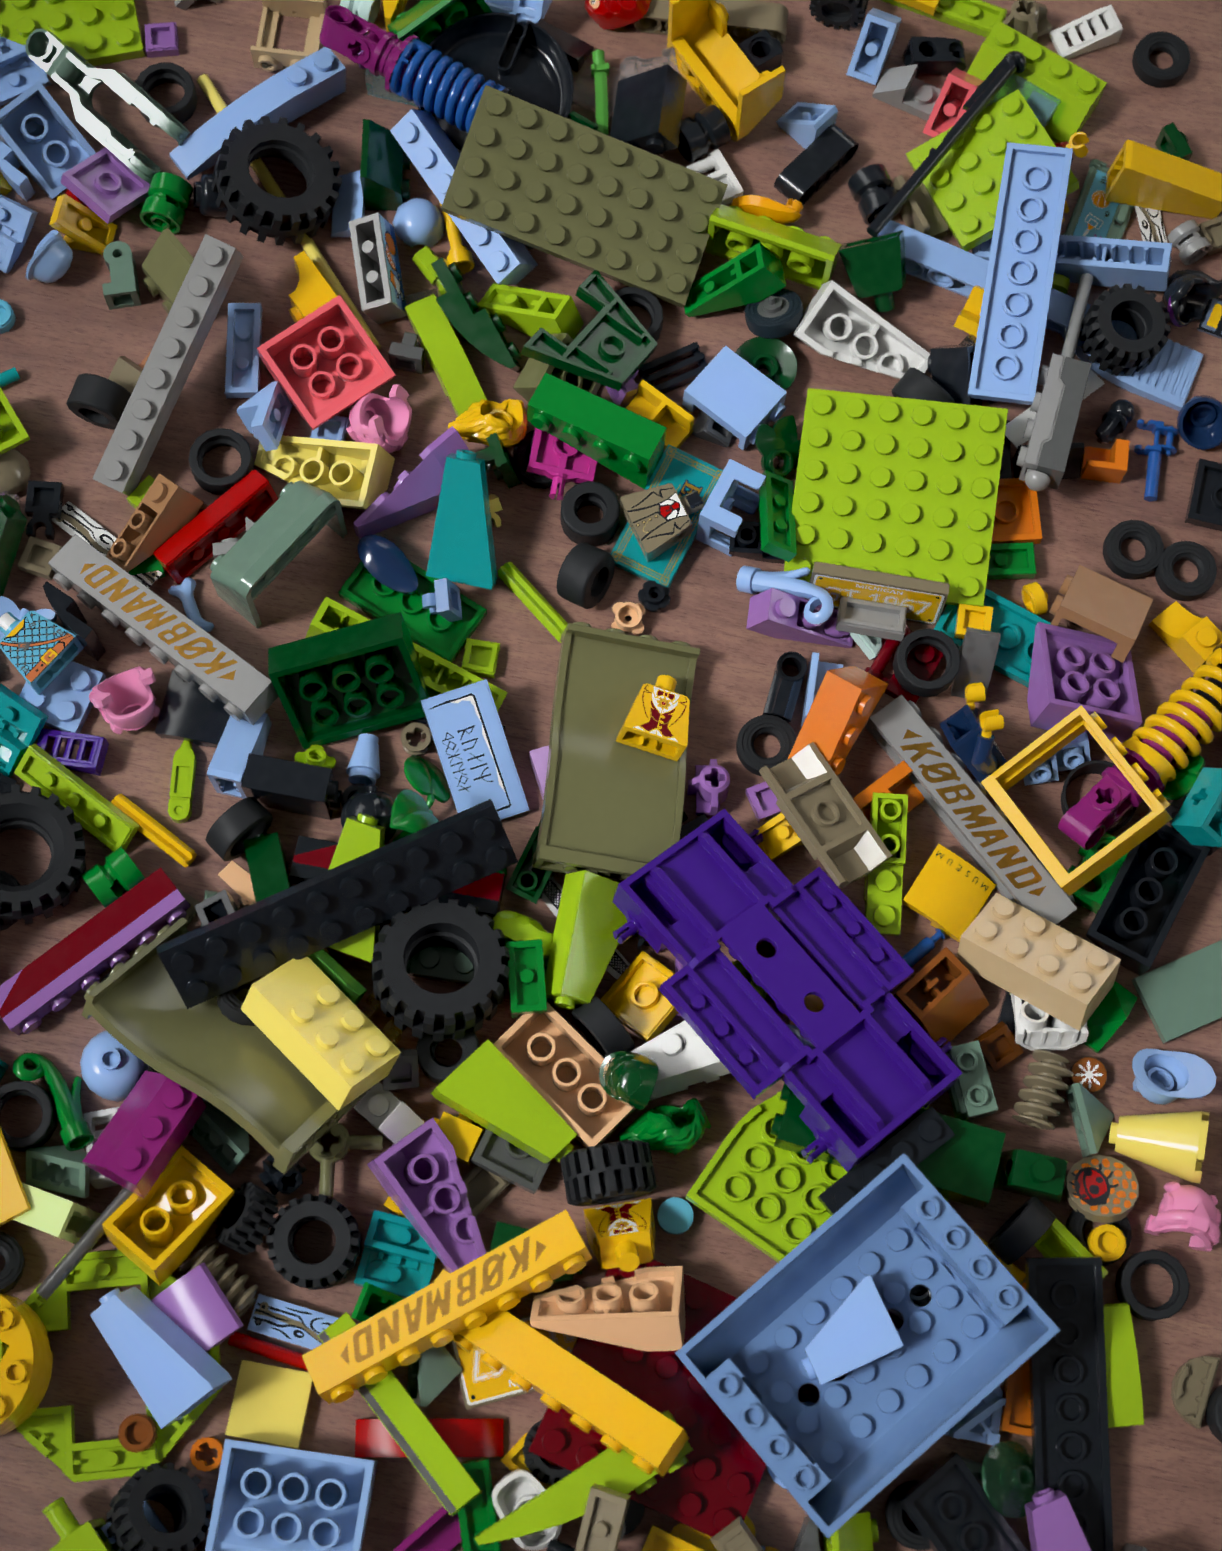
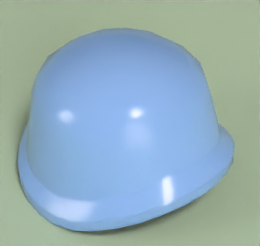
(50, 259)

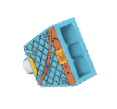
(37, 647)

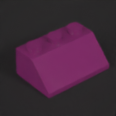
(145, 1133)

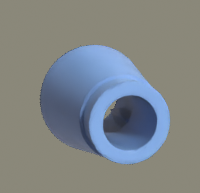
(365, 762)

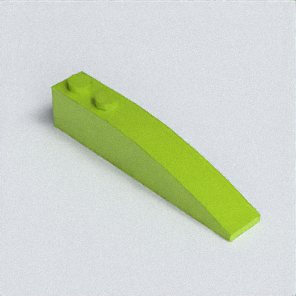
(438, 672)
(569, 1496)

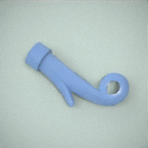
(754, 580)

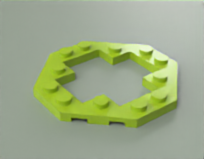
(53, 1428)

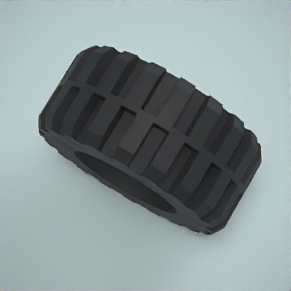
(440, 926)

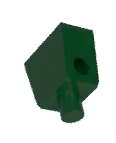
(876, 267)
(1031, 1175)

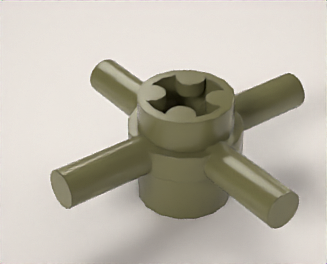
(338, 1152)

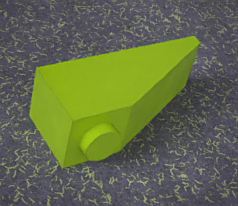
(532, 309)

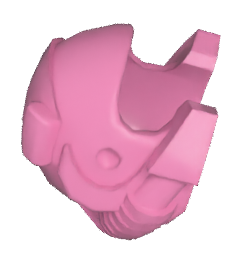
(382, 419)
(126, 699)
(1189, 1211)

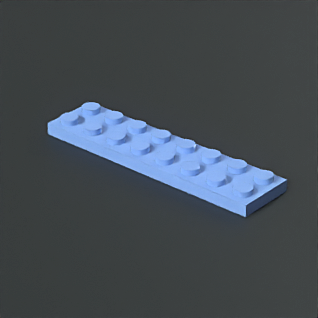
(1020, 273)

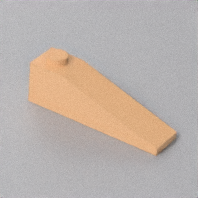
(629, 1312)

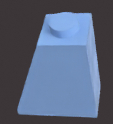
(232, 753)
(852, 1336)

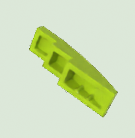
(445, 353)

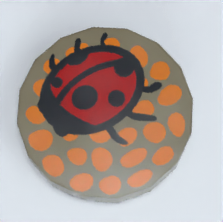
(1102, 1188)

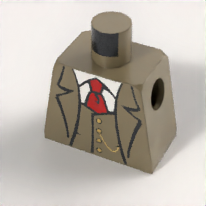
(660, 517)

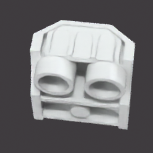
(1042, 1031)

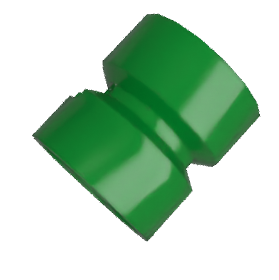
(166, 202)
(113, 878)

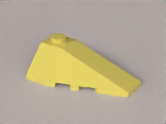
(346, 469)

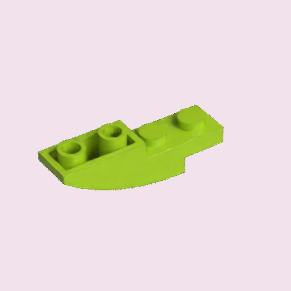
(885, 883)

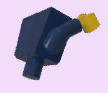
(973, 737)

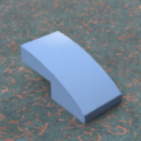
(9, 169)

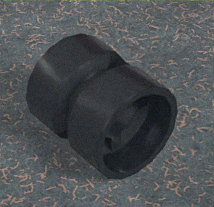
(705, 131)
(872, 191)

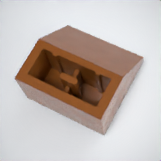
(943, 997)

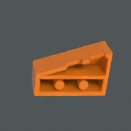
(839, 713)

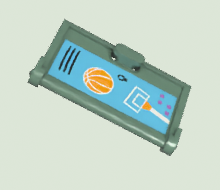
(1092, 213)

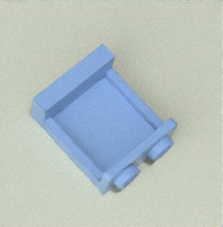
(735, 396)

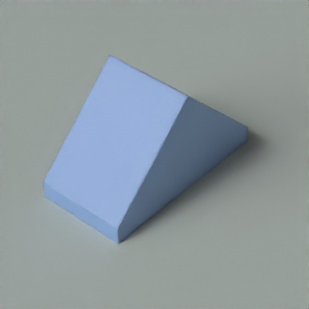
(807, 121)

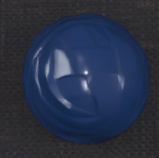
(1201, 422)

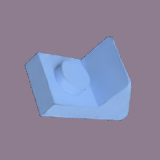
(266, 415)

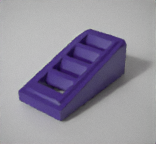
(97, 755)

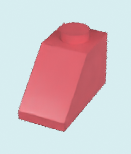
(949, 105)

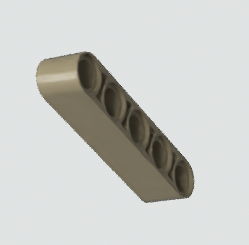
(744, 21)

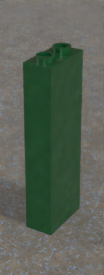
(958, 1170)

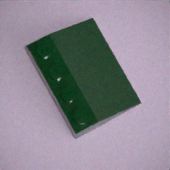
(349, 680)

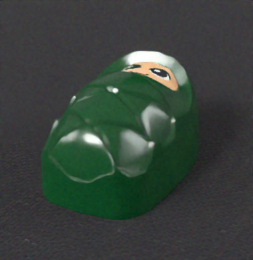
(629, 1077)

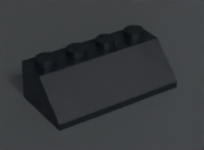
(1146, 898)

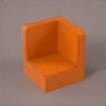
(1106, 464)

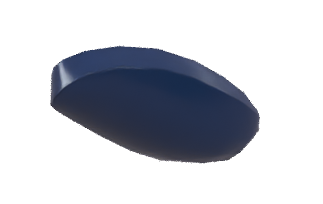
(387, 564)

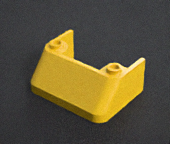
(718, 67)

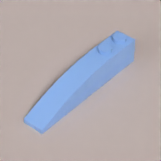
(282, 95)
(1109, 261)

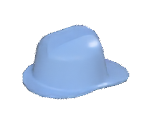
(1171, 1075)

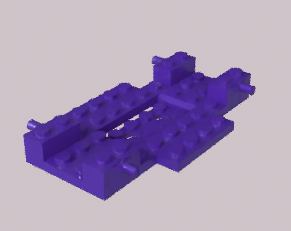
(869, 1053)

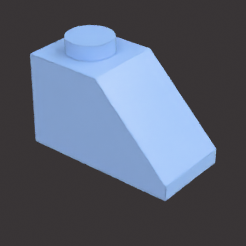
(873, 45)

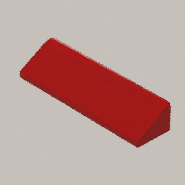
(220, 520)

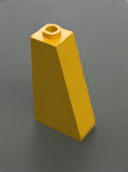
(1163, 182)

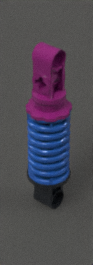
(408, 67)

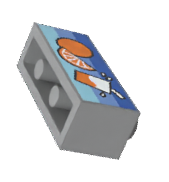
(377, 268)

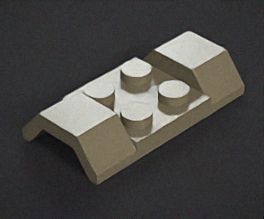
(825, 816)

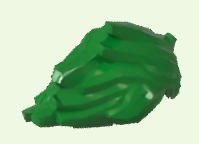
(669, 1127)

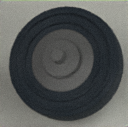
(775, 315)

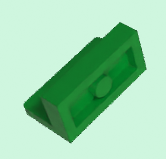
(526, 977)

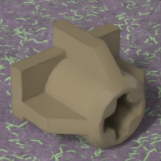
(1029, 18)

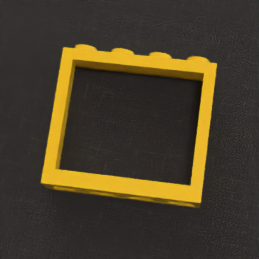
(1042, 750)

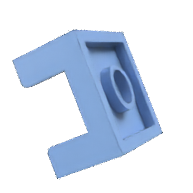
(725, 495)

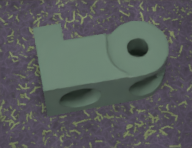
(124, 284)

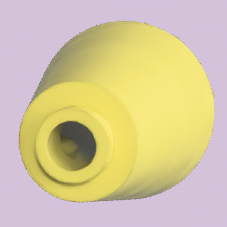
(1164, 1141)

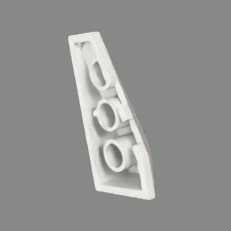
(853, 333)

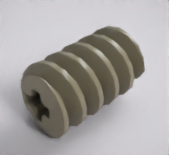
(1042, 1090)
(233, 1288)

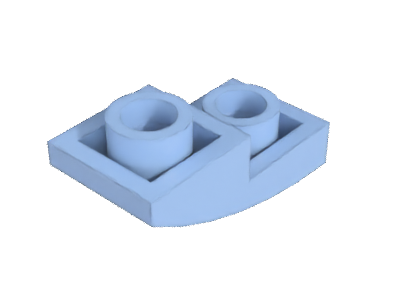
(1065, 759)

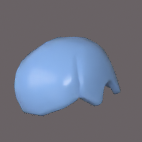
(419, 223)

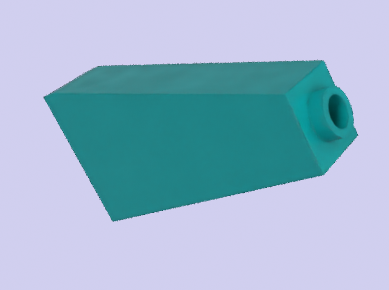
(463, 526)

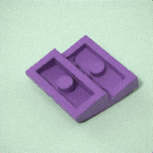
(199, 1308)

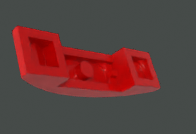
(462, 1436)

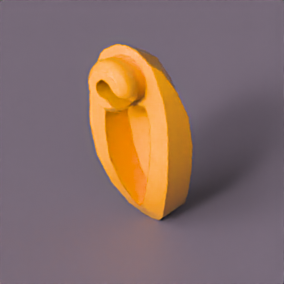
(767, 207)

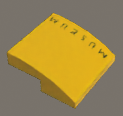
(949, 892)

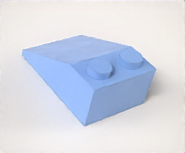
(42, 138)

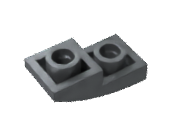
(977, 660)

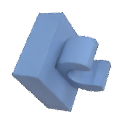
(444, 601)

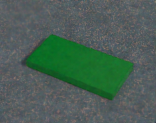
(425, 629)

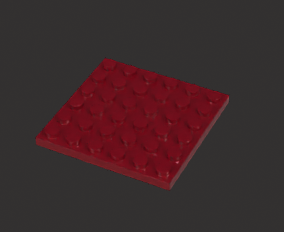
(722, 1466)

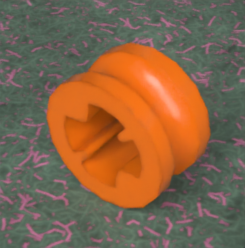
(202, 1464)

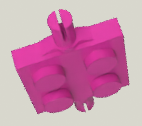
(559, 462)

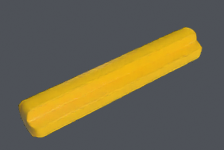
(156, 832)

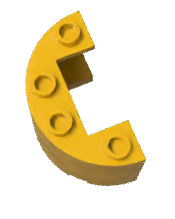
(25, 1365)

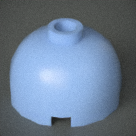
(110, 1067)

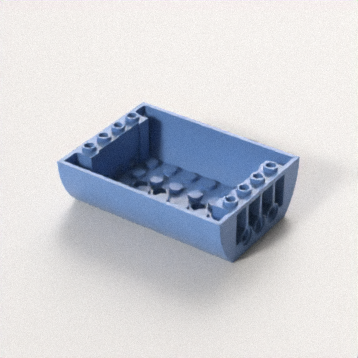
(897, 1405)

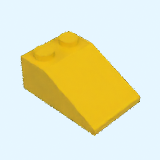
(171, 1218)

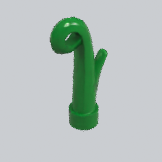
(75, 1130)

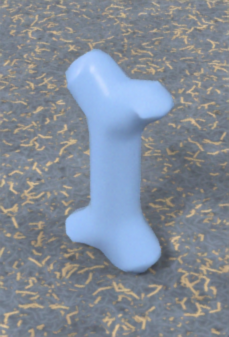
(185, 593)

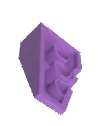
(414, 492)
(428, 1189)

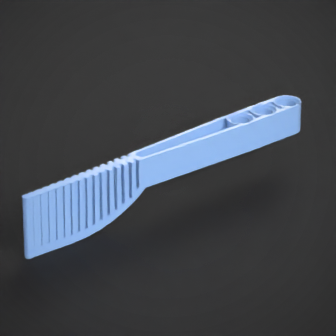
(952, 268)

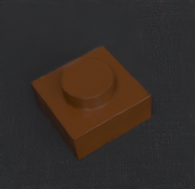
(999, 1046)

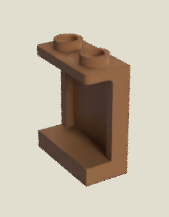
(1102, 608)

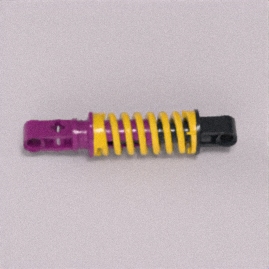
(1157, 749)

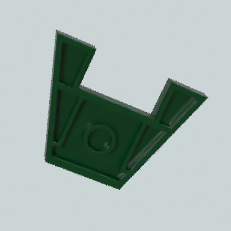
(607, 348)

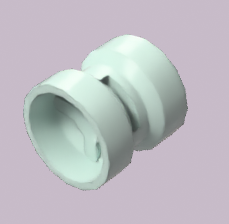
(365, 9)

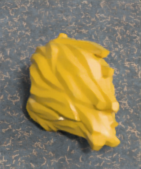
(490, 417)

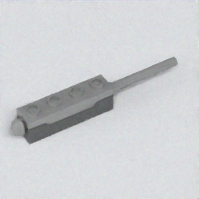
(1056, 406)

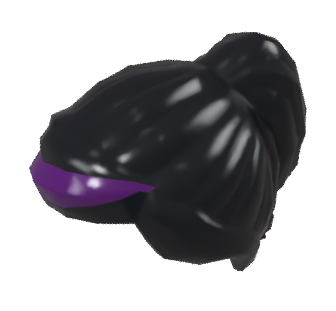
(1188, 295)

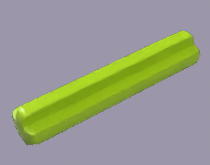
(532, 599)

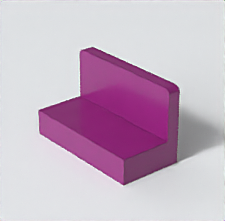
(437, 1533)

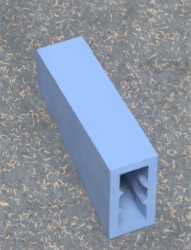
(157, 1355)

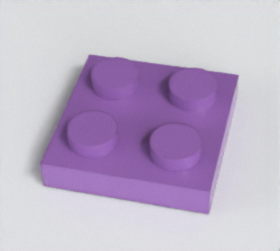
(106, 185)

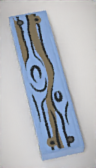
(288, 1322)

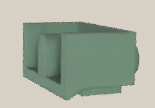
(972, 1092)

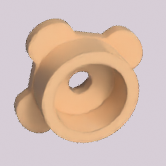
(630, 609)

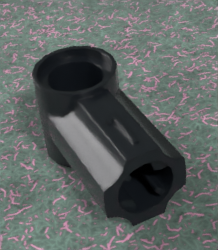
(785, 689)

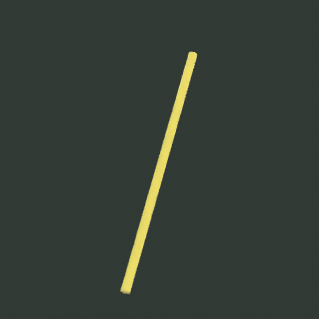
(272, 188)

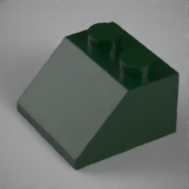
(383, 169)

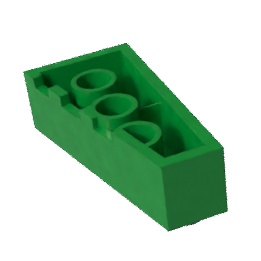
(598, 428)

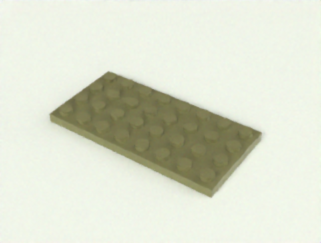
(583, 196)

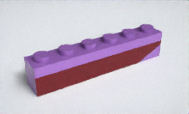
(90, 951)

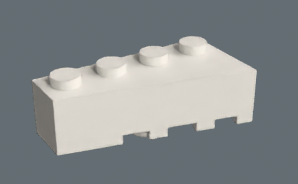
(681, 1060)

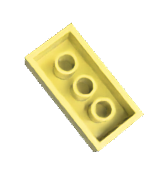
(320, 1031)

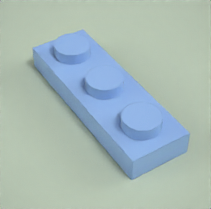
(242, 356)

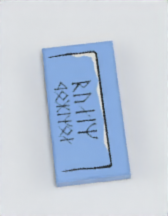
(474, 749)

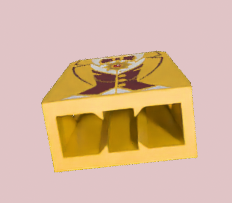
(658, 720)
(621, 1234)

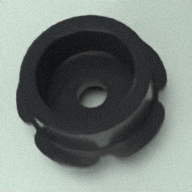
(650, 603)

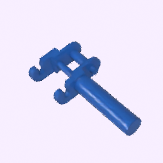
(1154, 454)

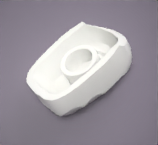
(513, 1492)

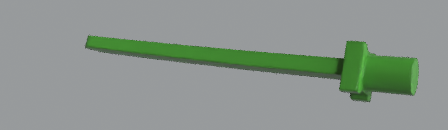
(600, 72)

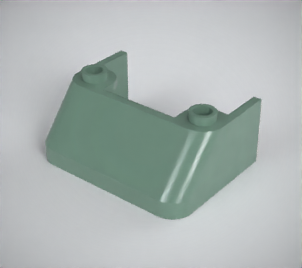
(273, 544)

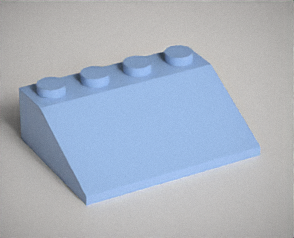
(289, 1500)

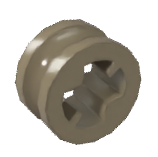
(410, 731)

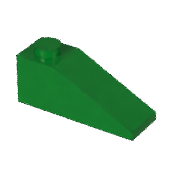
(737, 282)

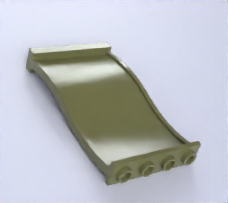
(604, 800)
(211, 1055)

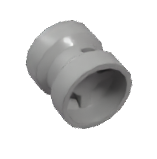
(1189, 242)

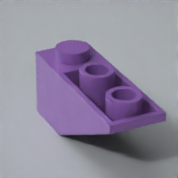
(782, 617)

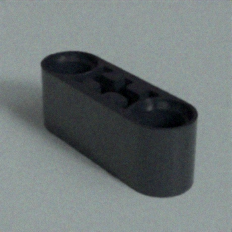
(816, 164)

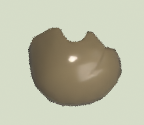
(14, 472)

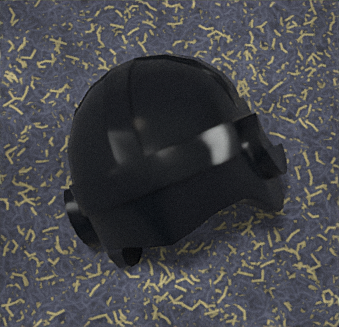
(373, 803)

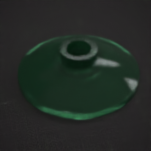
(1008, 1478)

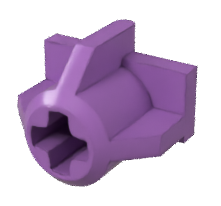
(710, 787)

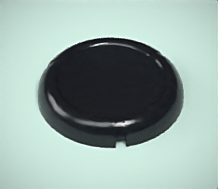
(513, 57)

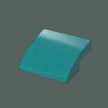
(18, 728)
(395, 1256)

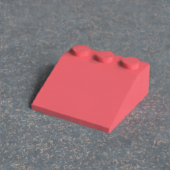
(325, 362)

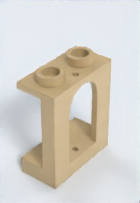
(264, 53)

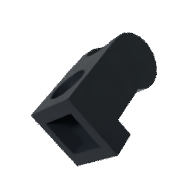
(935, 55)

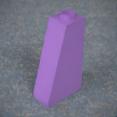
(1053, 1523)

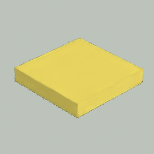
(270, 1404)

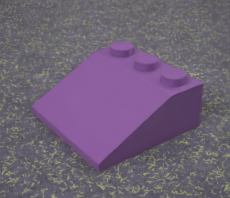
(1078, 670)

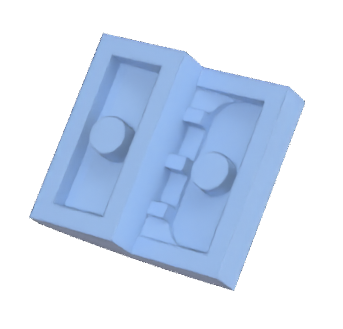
(15, 228)

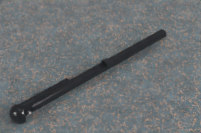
(1011, 63)

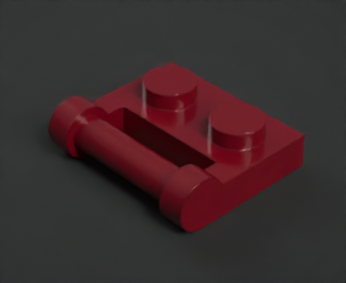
(920, 662)

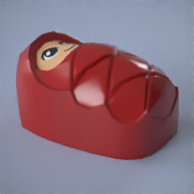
(616, 13)

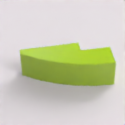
(1122, 1368)

